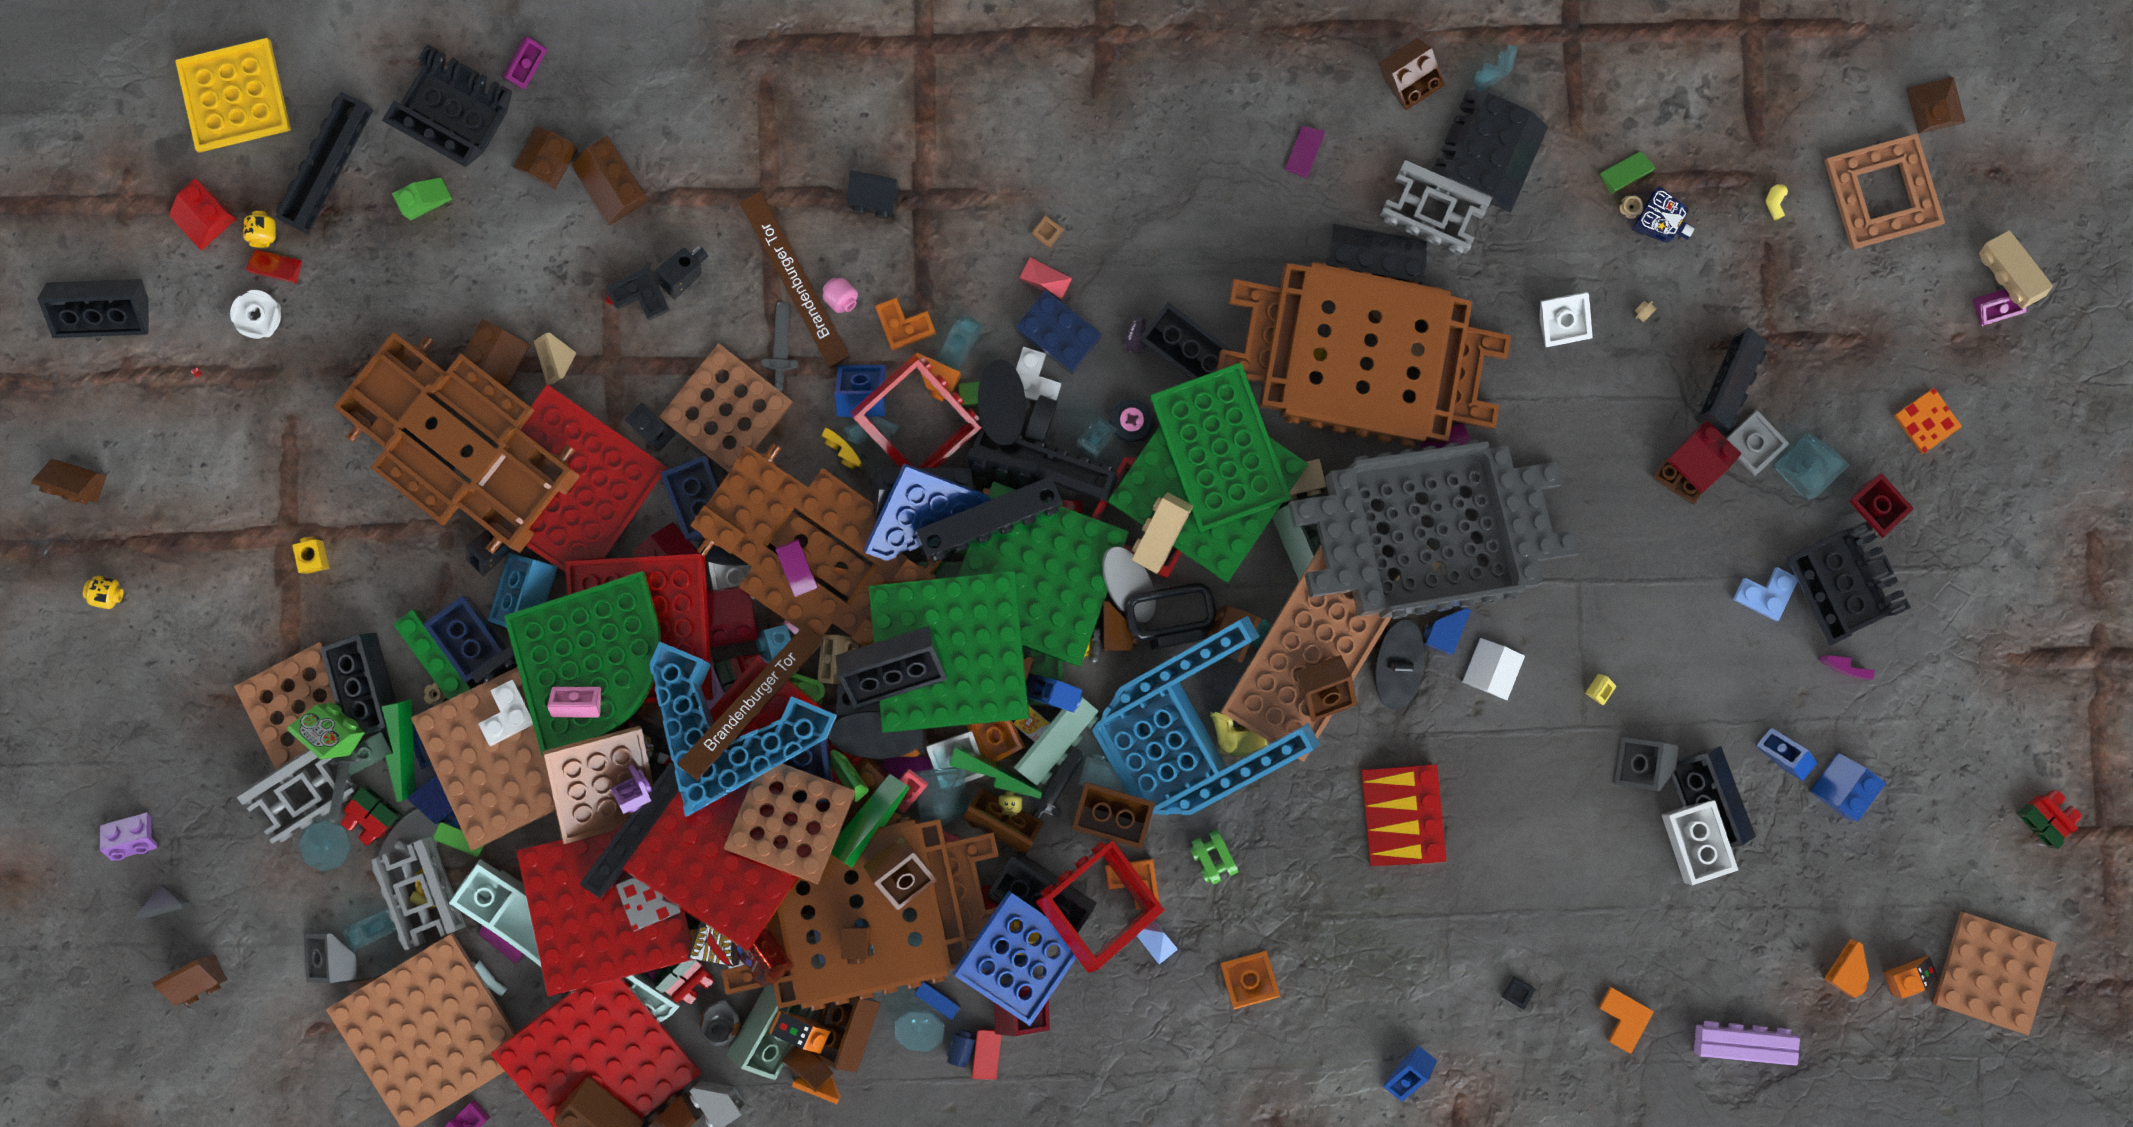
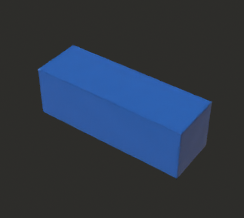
(937, 1000)

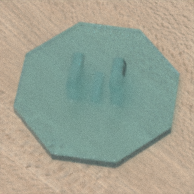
(325, 845)
(919, 1030)

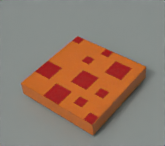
(1927, 421)

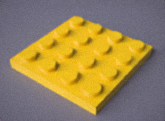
(233, 95)

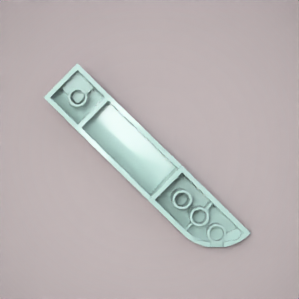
(502, 906)

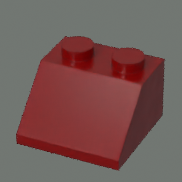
(200, 214)

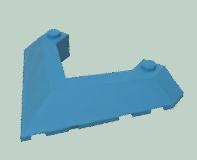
(688, 717)

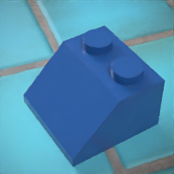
(857, 383)
(1847, 787)

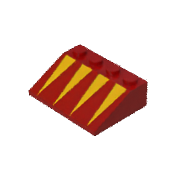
(1403, 815)

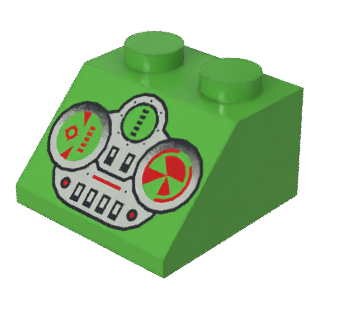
(327, 731)

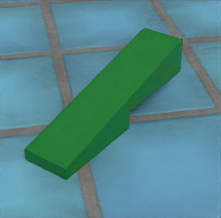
(401, 760)
(1002, 778)
(865, 823)

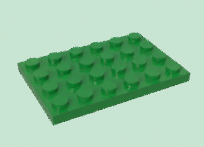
(1220, 447)

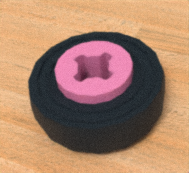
(1126, 424)

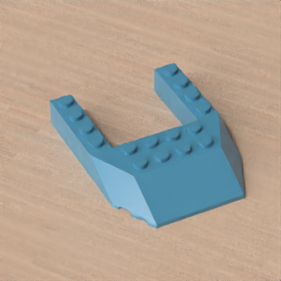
(1165, 749)

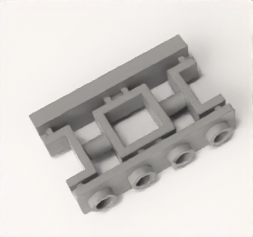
(1444, 191)
(287, 776)
(435, 886)

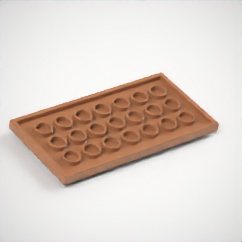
(1301, 636)

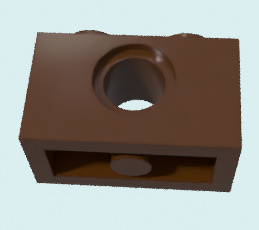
(855, 944)

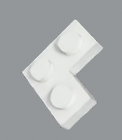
(1029, 370)
(513, 714)

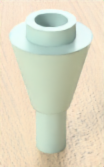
(489, 979)

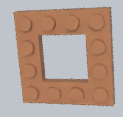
(1917, 179)

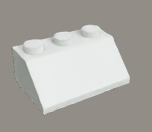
(1699, 842)

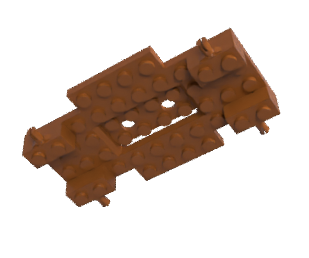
(507, 482)
(757, 509)

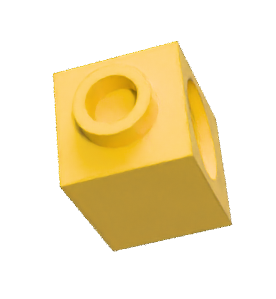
(319, 560)

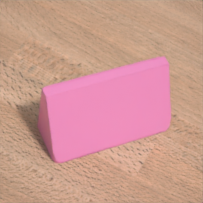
(575, 702)

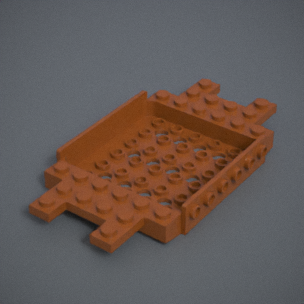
(1285, 335)
(946, 918)

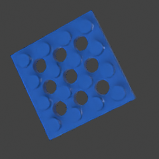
(1021, 974)

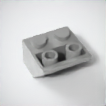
(718, 1102)

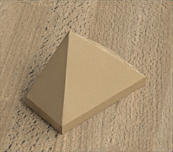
(554, 357)

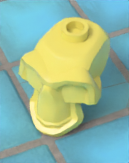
(1236, 740)

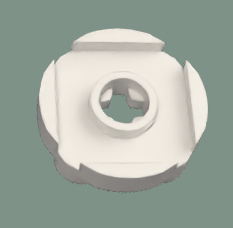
(249, 302)

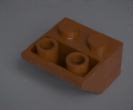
(1412, 73)
(70, 482)

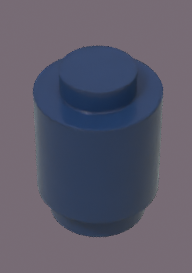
(960, 1048)

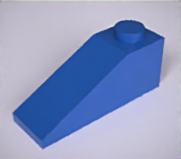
(1053, 692)

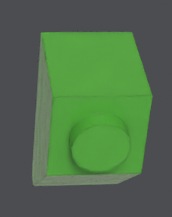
(421, 197)

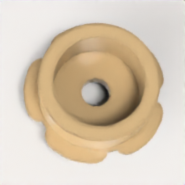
(1635, 202)
(1645, 310)
(430, 699)

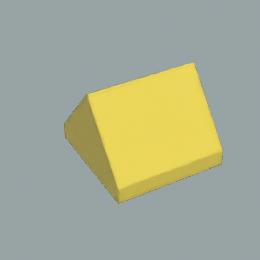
(1601, 689)

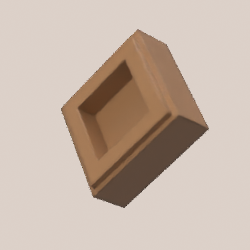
(1047, 231)

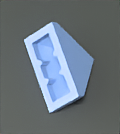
(1157, 942)

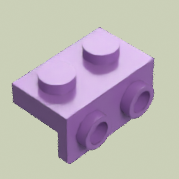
(632, 792)
(127, 837)

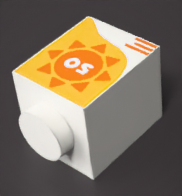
(1033, 726)

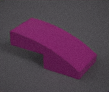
(796, 567)
(1843, 666)
(471, 1116)

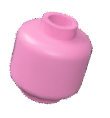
(840, 295)

